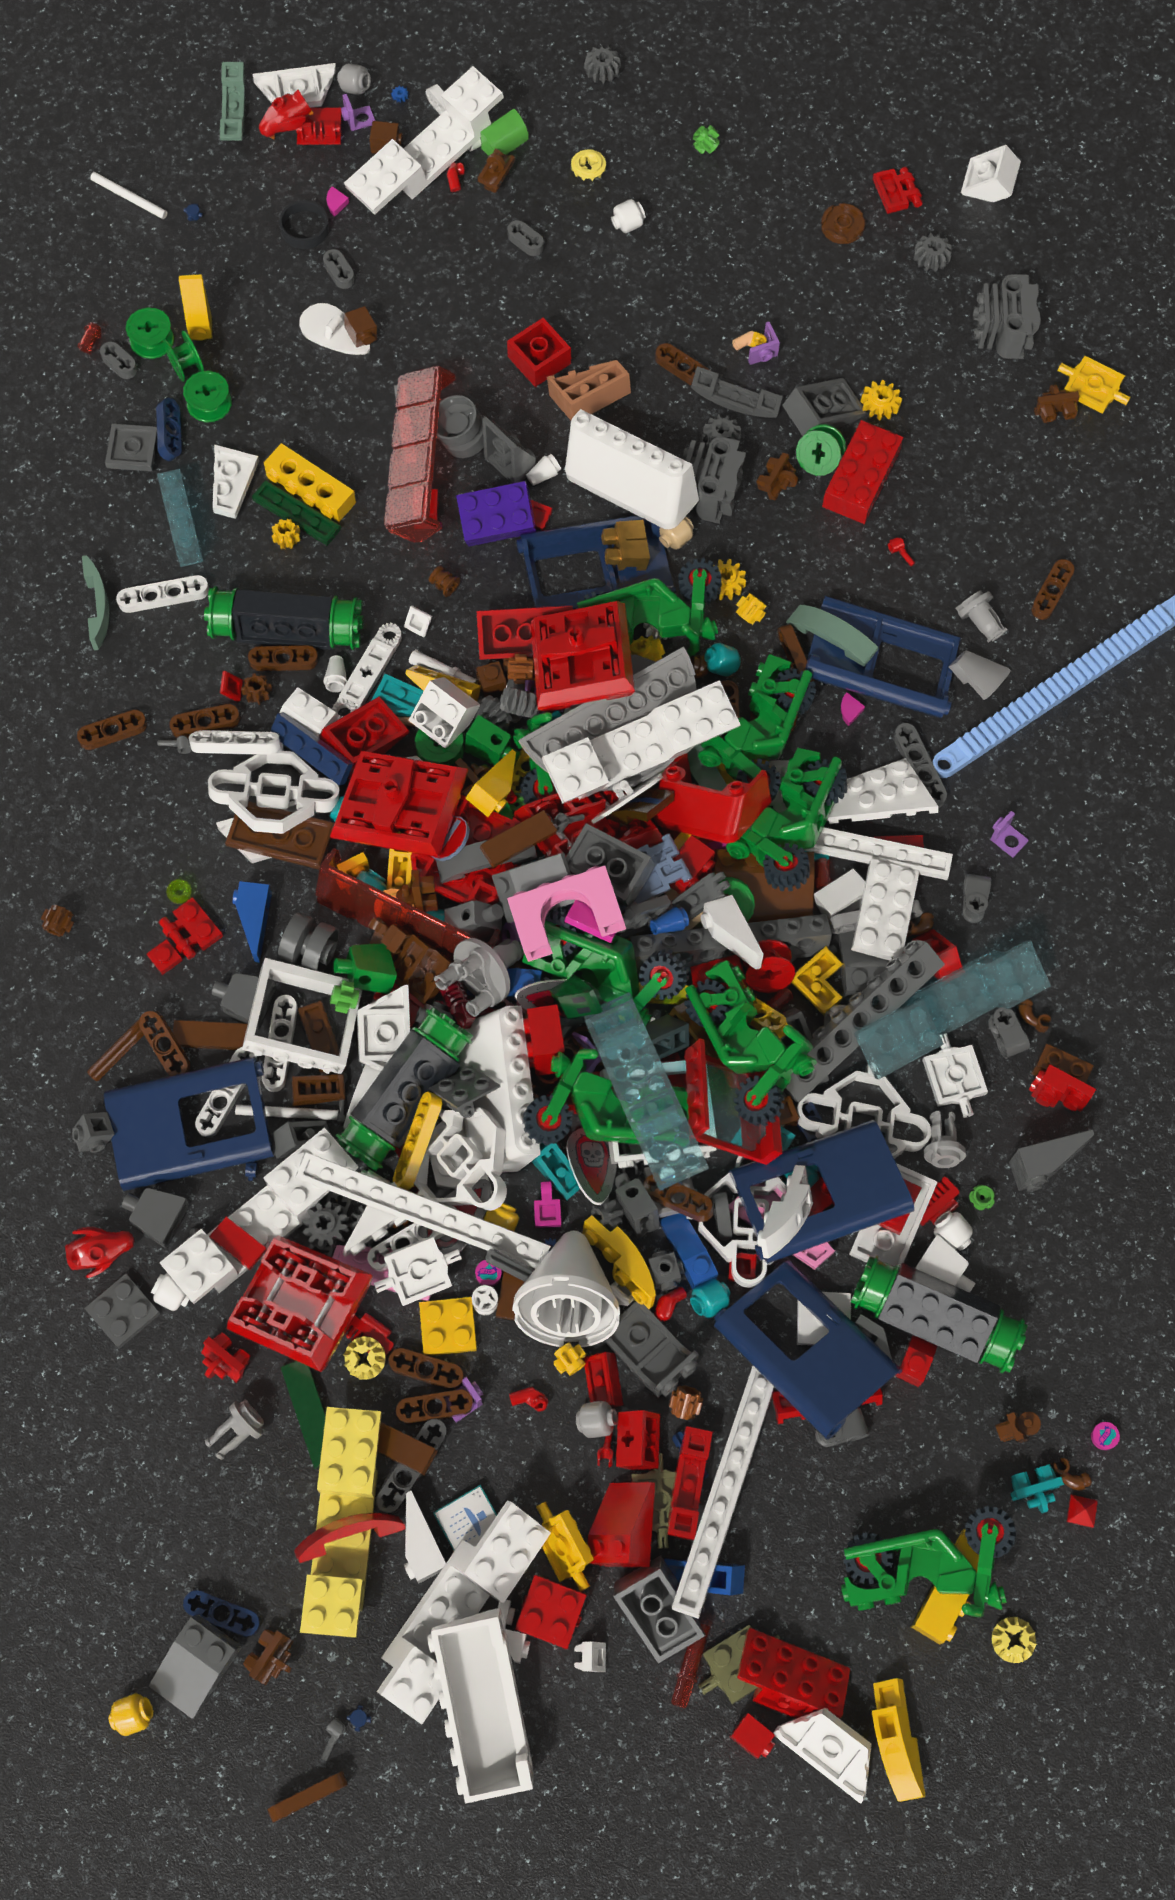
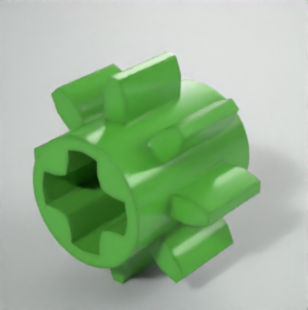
(706, 139)
(344, 996)

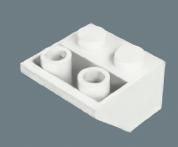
(443, 711)

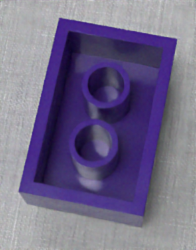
(496, 513)

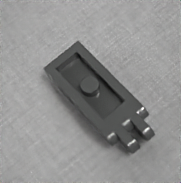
(703, 891)

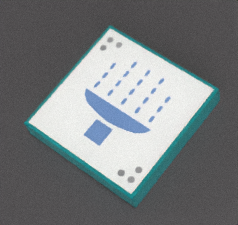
(466, 1518)

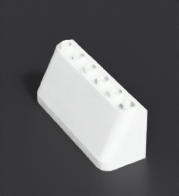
(629, 471)
(501, 1055)
(482, 1706)

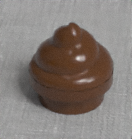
(700, 666)

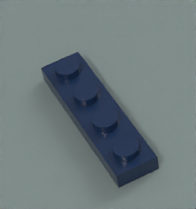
(312, 748)

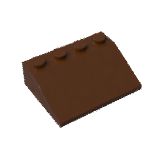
(769, 902)

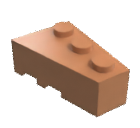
(589, 389)

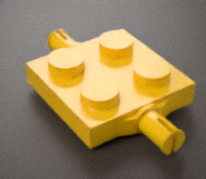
(1095, 384)
(565, 1546)

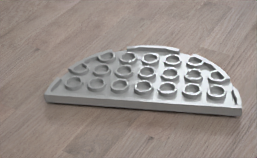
(654, 686)

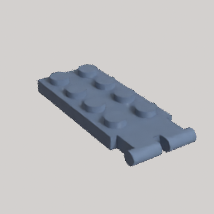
(664, 873)

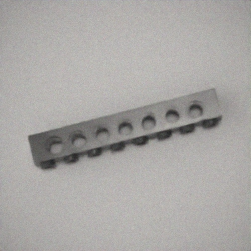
(697, 946)
(925, 966)

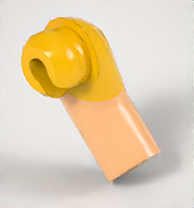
(749, 339)

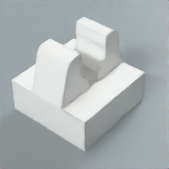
(592, 1656)

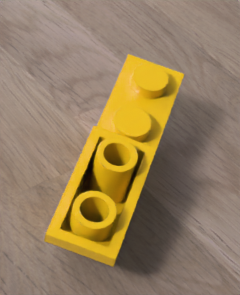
(629, 1265)
(895, 1742)

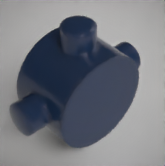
(193, 212)
(251, 1170)
(358, 1718)

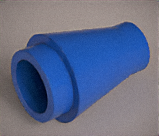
(671, 921)

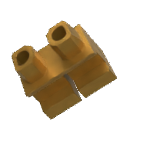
(629, 545)

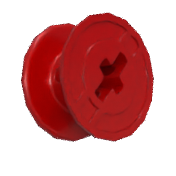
(775, 970)

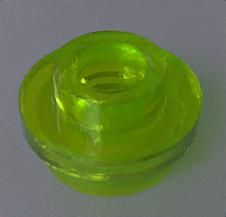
(177, 885)

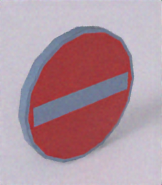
(455, 839)

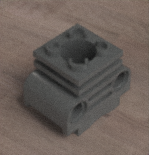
(1008, 316)
(716, 476)

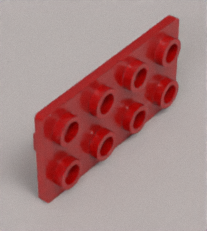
(792, 1677)

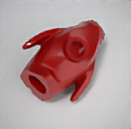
(285, 114)
(97, 1249)

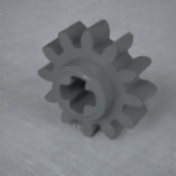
(334, 1229)

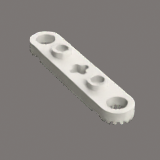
(375, 659)

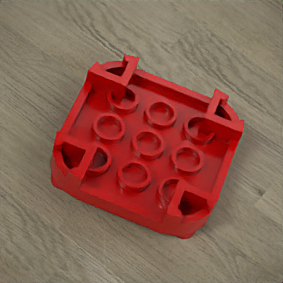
(476, 884)

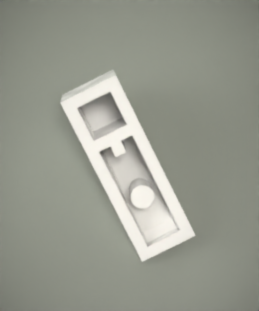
(730, 929)
(420, 1546)

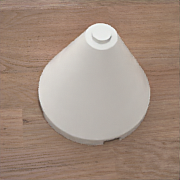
(567, 1297)

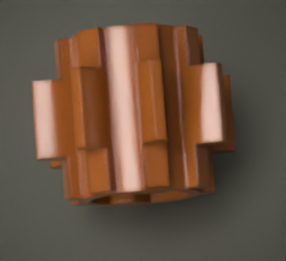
(520, 668)
(686, 1402)

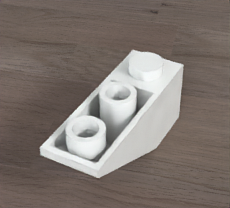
(370, 1226)

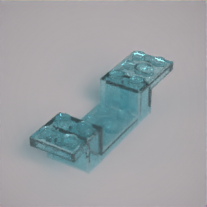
(949, 1003)
(645, 1092)

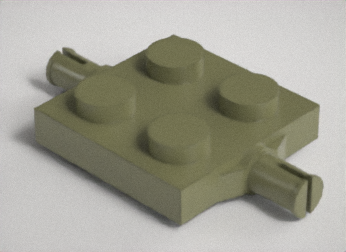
(662, 1499)
(724, 1666)

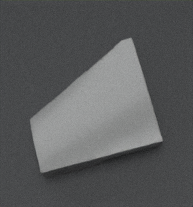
(979, 672)

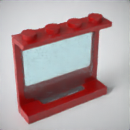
(713, 1112)

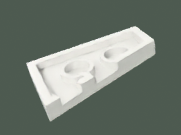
(231, 479)

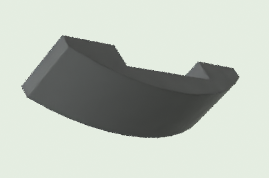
(735, 397)
(472, 859)

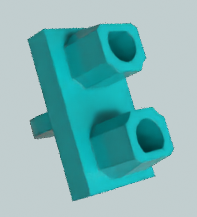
(1047, 1482)

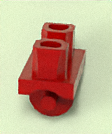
(220, 1361)

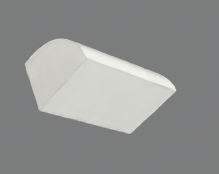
(841, 895)

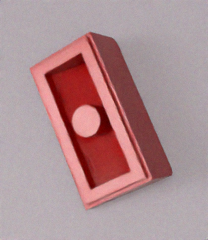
(603, 1378)

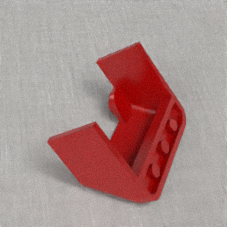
(711, 812)

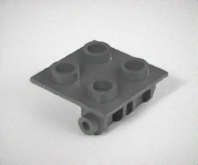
(463, 1089)

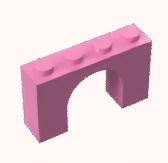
(532, 907)

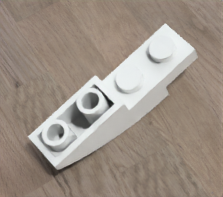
(787, 1216)

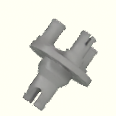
(481, 971)

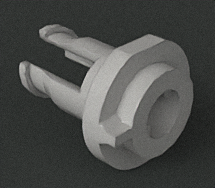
(982, 614)
(944, 1150)
(244, 1422)

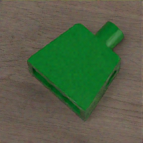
(488, 742)
(368, 967)

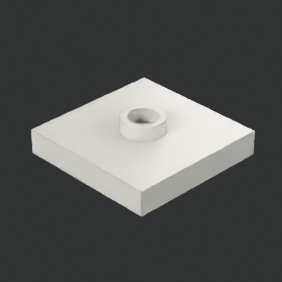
(809, 1328)

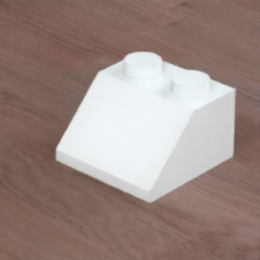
(991, 175)
(308, 712)

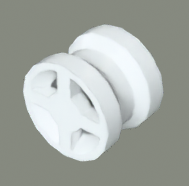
(486, 1295)

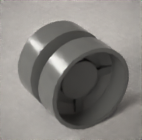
(460, 426)
(308, 944)

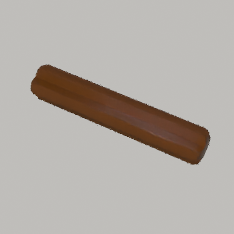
(115, 1052)

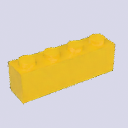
(940, 1610)

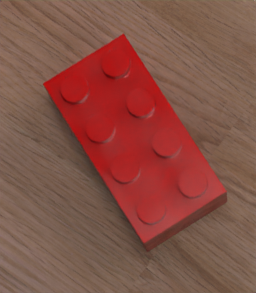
(862, 472)
(508, 631)

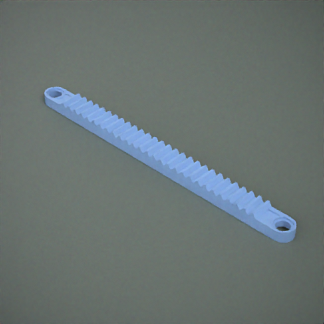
(1056, 688)

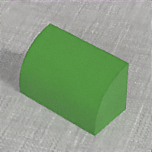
(504, 134)

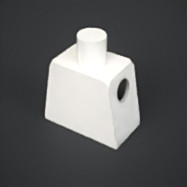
(945, 1264)

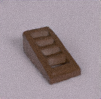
(317, 1080)

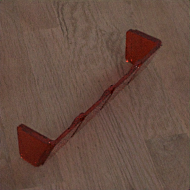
(414, 454)
(363, 902)

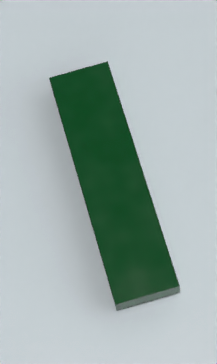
(289, 508)
(307, 1407)

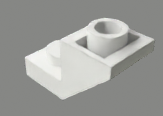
(516, 1640)

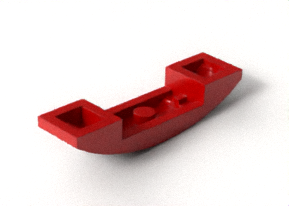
(688, 1483)
(314, 1544)

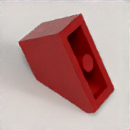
(945, 950)
(916, 1360)

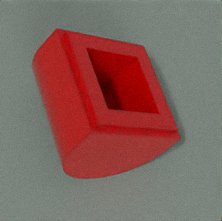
(745, 1266)

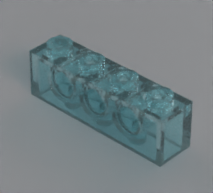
(180, 518)

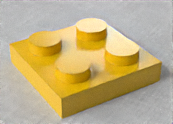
(447, 1326)

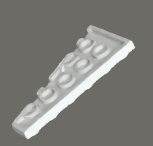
(880, 794)

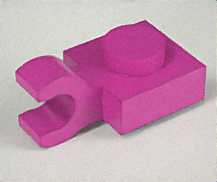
(547, 1210)

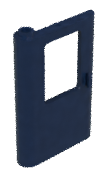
(585, 539)
(834, 668)
(150, 1130)
(857, 1175)
(827, 1378)

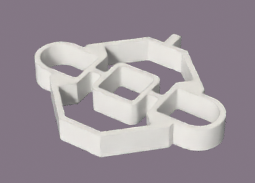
(242, 775)
(900, 1112)
(472, 1168)
(729, 1251)

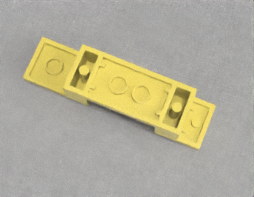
(346, 1489)

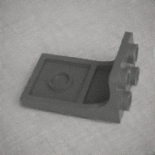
(651, 1350)

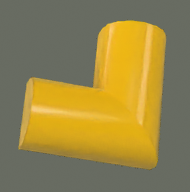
(812, 980)

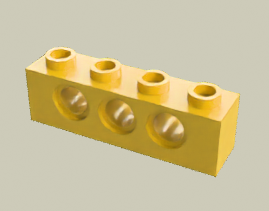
(304, 472)

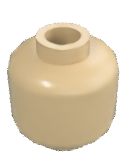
(677, 536)

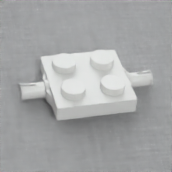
(955, 1076)
(417, 1270)

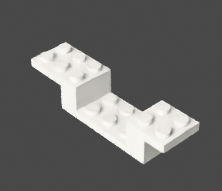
(433, 149)
(642, 744)
(273, 1211)
(455, 1594)

